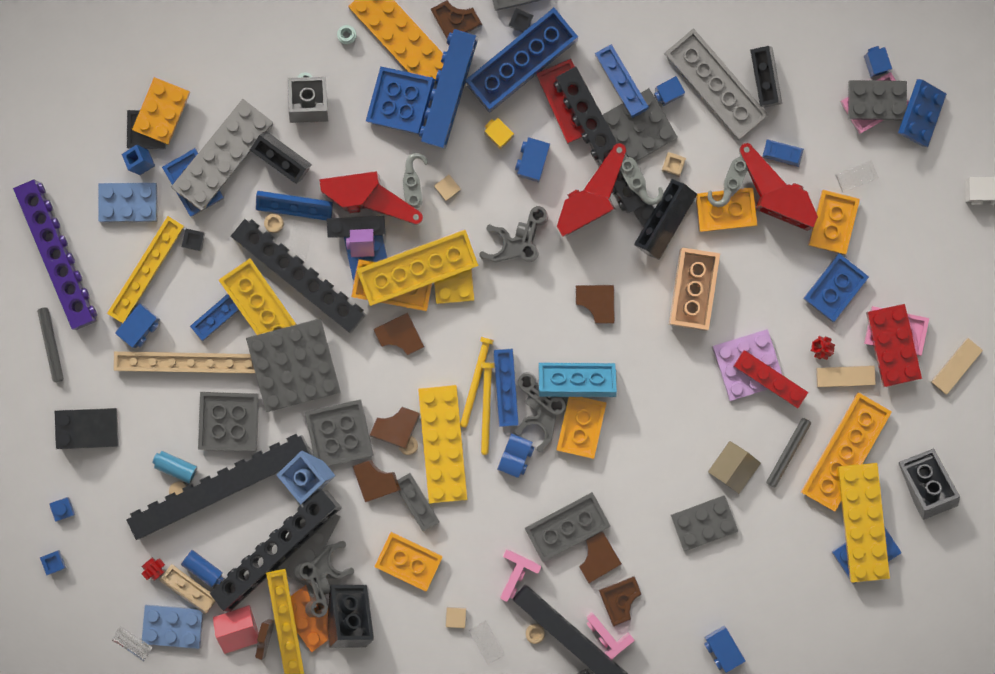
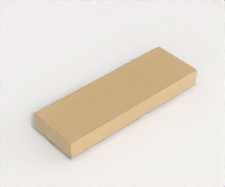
(956, 366)
(845, 376)
(187, 589)

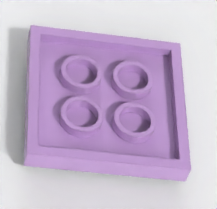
(737, 383)

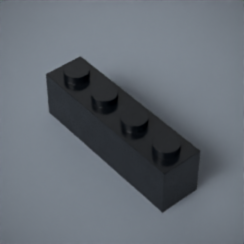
(665, 219)

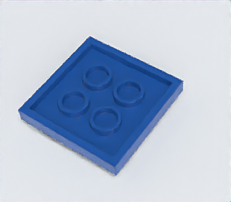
(400, 100)

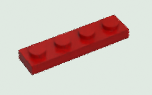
(770, 379)

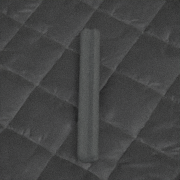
(50, 344)
(788, 452)

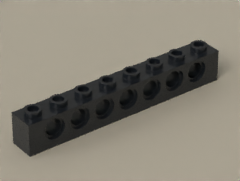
(573, 77)
(242, 236)
(328, 508)

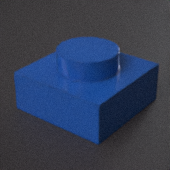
(62, 509)
(52, 562)

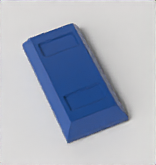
(782, 153)

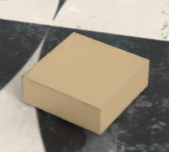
(673, 164)
(447, 187)
(455, 617)

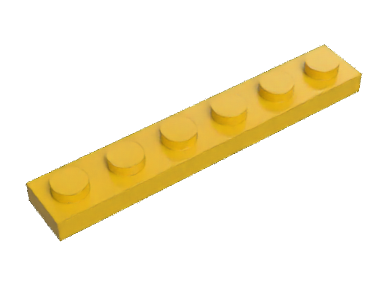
(146, 269)
(285, 622)

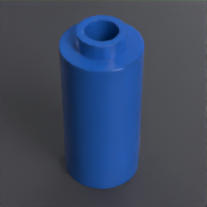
(202, 569)

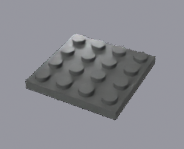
(293, 365)

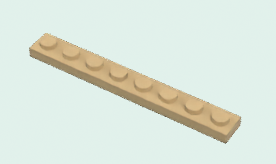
(183, 362)

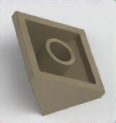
(734, 467)

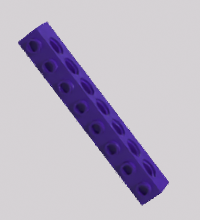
(24, 194)

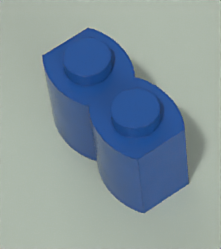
(515, 455)

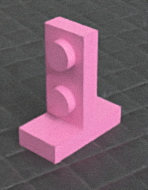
(517, 573)
(606, 638)

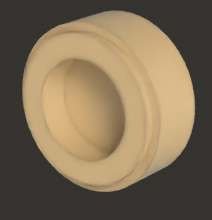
(273, 223)
(411, 447)
(177, 487)
(535, 633)

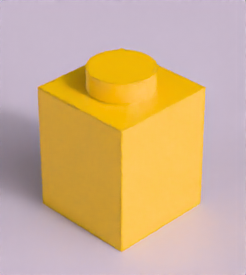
(498, 133)

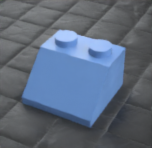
(305, 476)

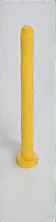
(475, 381)
(486, 406)

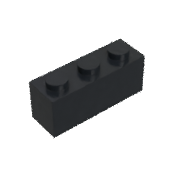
(766, 76)
(280, 157)

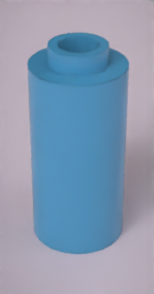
(174, 466)

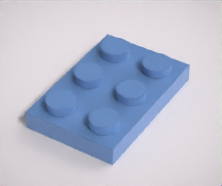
(127, 202)
(172, 626)

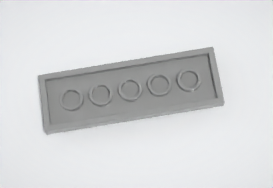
(716, 84)
(221, 155)

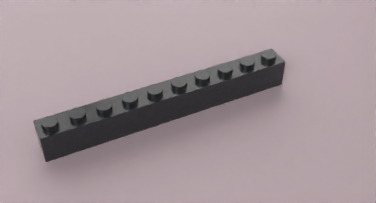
(216, 488)

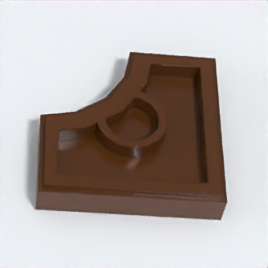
(452, 18)
(598, 300)
(400, 333)
(396, 429)
(375, 482)
(600, 557)
(619, 598)
(264, 638)

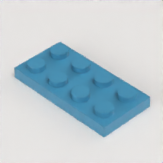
(577, 380)

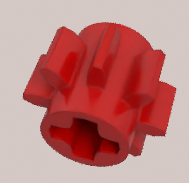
(823, 347)
(153, 569)

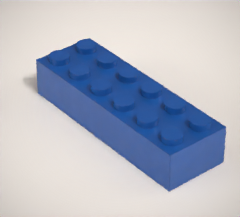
(521, 60)
(449, 88)

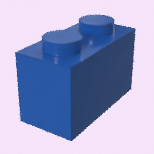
(533, 159)
(138, 326)
(724, 649)

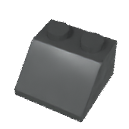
(307, 99)

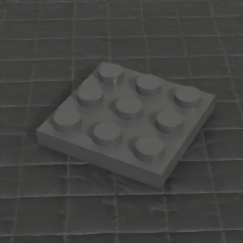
(643, 132)
(228, 421)
(339, 433)

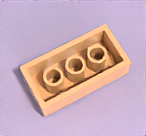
(694, 289)

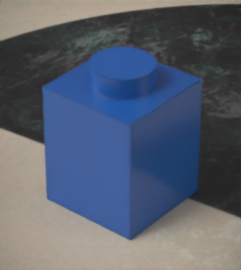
(877, 61)
(669, 91)
(138, 160)

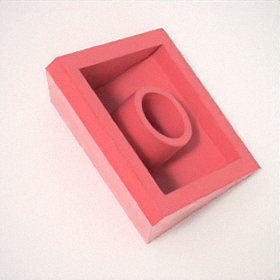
(236, 629)

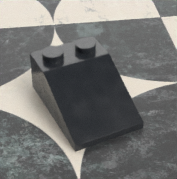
(86, 428)
(929, 484)
(349, 617)

